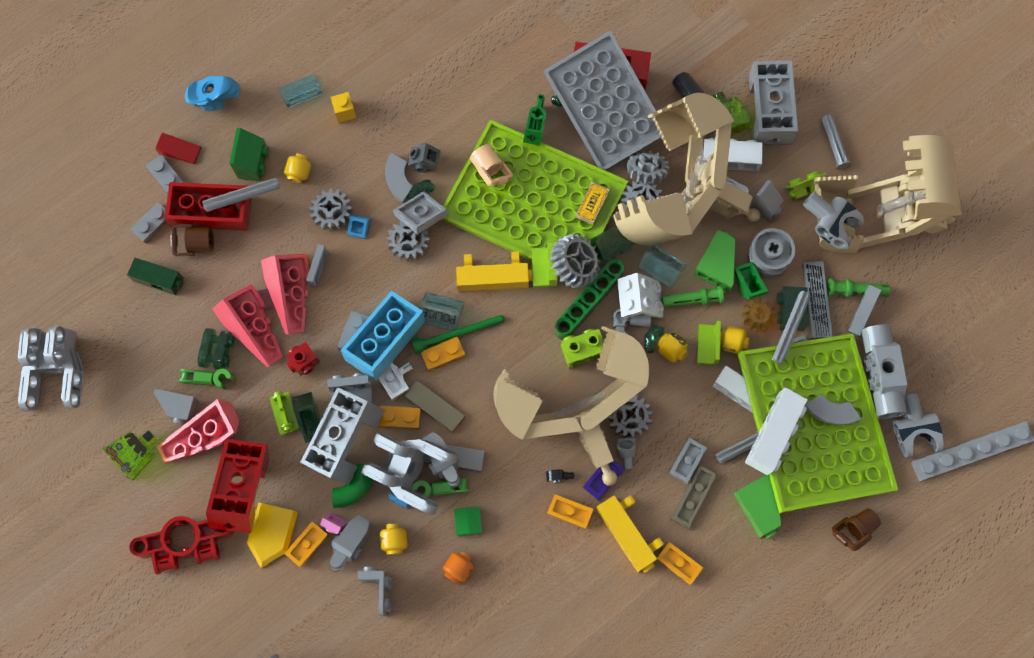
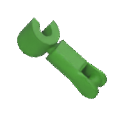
(206, 377)
(440, 487)

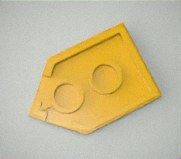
(271, 533)

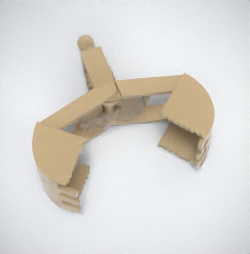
(706, 187)
(928, 190)
(620, 358)

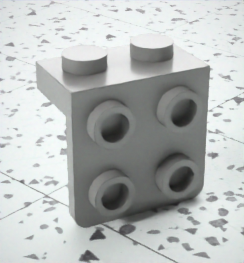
(357, 385)
(373, 575)

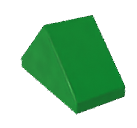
(749, 281)

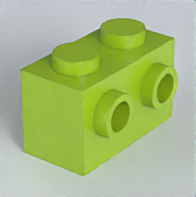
(582, 348)

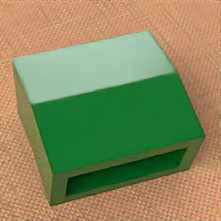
(468, 521)

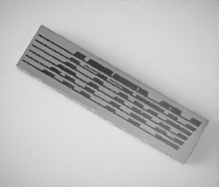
(818, 303)

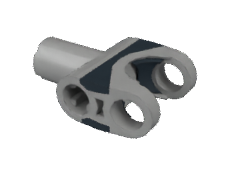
(832, 218)
(917, 425)

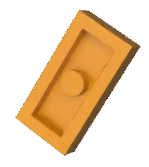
(443, 353)
(400, 417)
(570, 511)
(306, 544)
(679, 563)

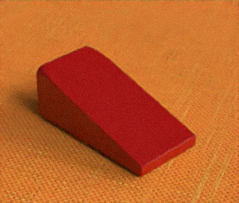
(177, 148)

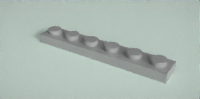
(972, 451)

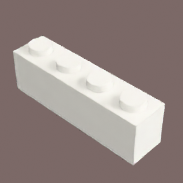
(776, 431)

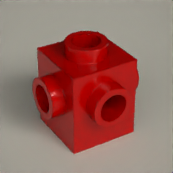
(302, 359)

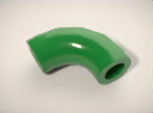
(353, 492)

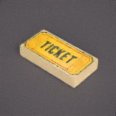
(592, 203)

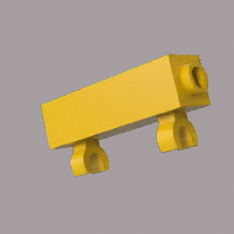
(493, 276)
(626, 533)

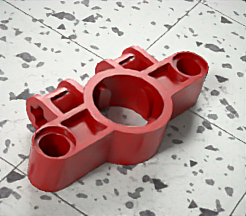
(165, 558)

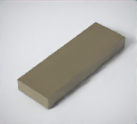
(434, 406)
(694, 496)

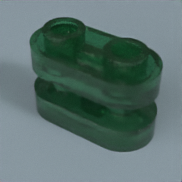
(224, 343)

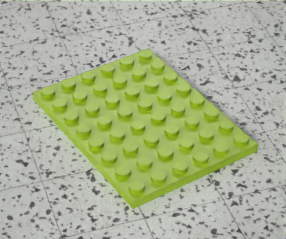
(538, 199)
(823, 459)

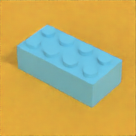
(383, 335)

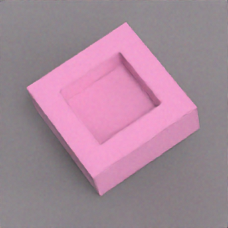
(333, 523)

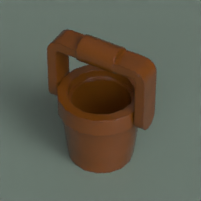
(859, 526)

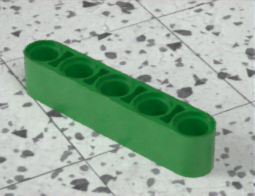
(591, 290)

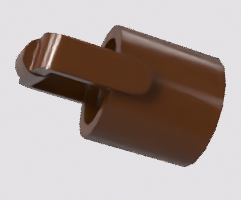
(196, 239)

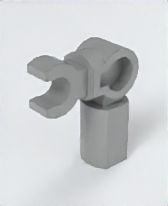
(620, 323)

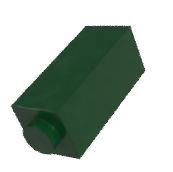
(155, 276)

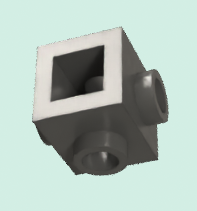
(424, 157)

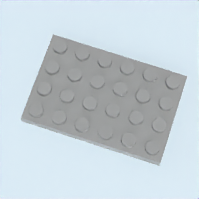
(604, 100)

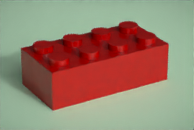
(186, 206)

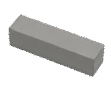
(864, 310)

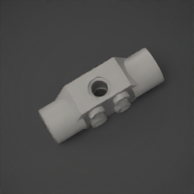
(885, 371)

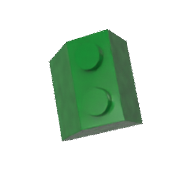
(248, 155)

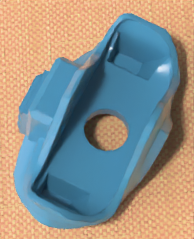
(223, 87)

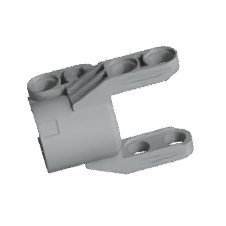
(49, 355)
(405, 466)

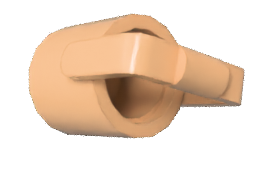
(488, 164)

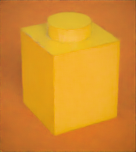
(343, 107)

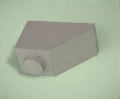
(768, 201)
(177, 406)

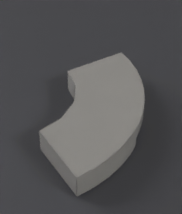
(396, 178)
(832, 412)

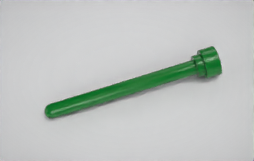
(421, 344)

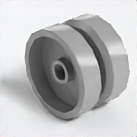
(771, 252)

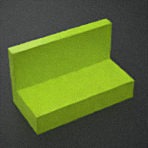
(541, 267)
(708, 344)

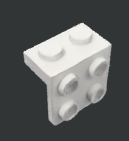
(640, 295)

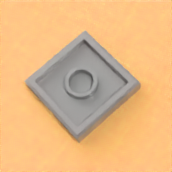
(420, 212)

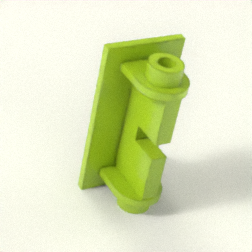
(798, 186)
(284, 413)

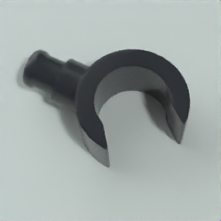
(558, 475)

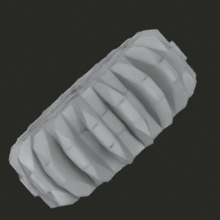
(579, 264)

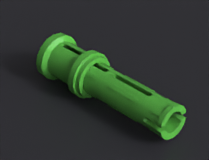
(850, 288)
(702, 296)

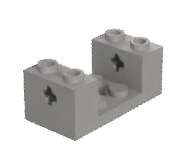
(774, 119)
(329, 453)

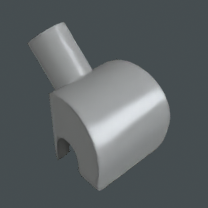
(626, 450)

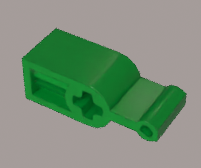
(535, 122)

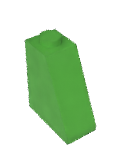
(718, 261)
(760, 506)

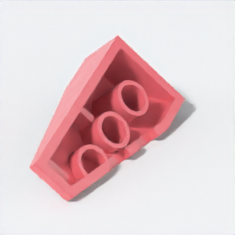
(287, 287)
(248, 324)
(201, 432)

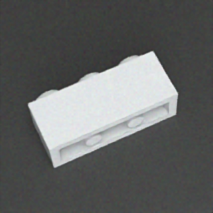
(742, 154)

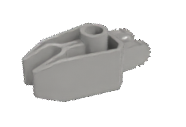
(443, 468)
(349, 543)

